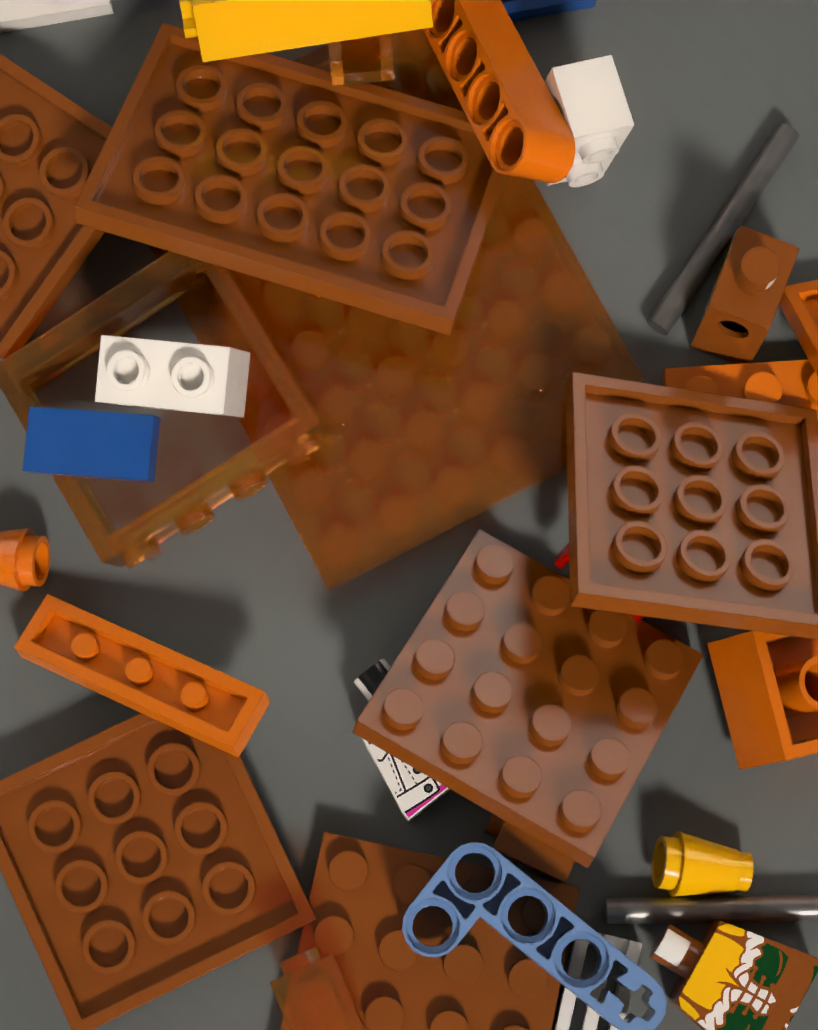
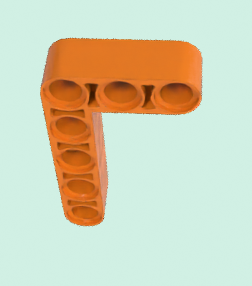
(501, 90)

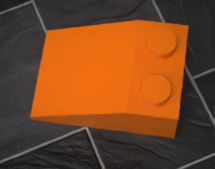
(768, 695)

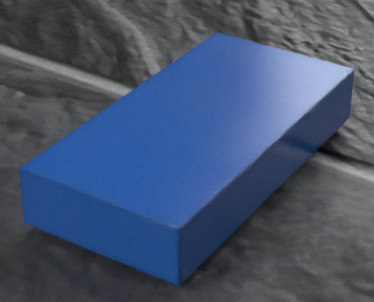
(91, 444)

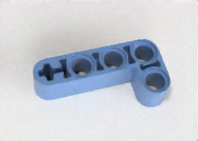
(545, 945)

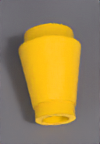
(698, 866)

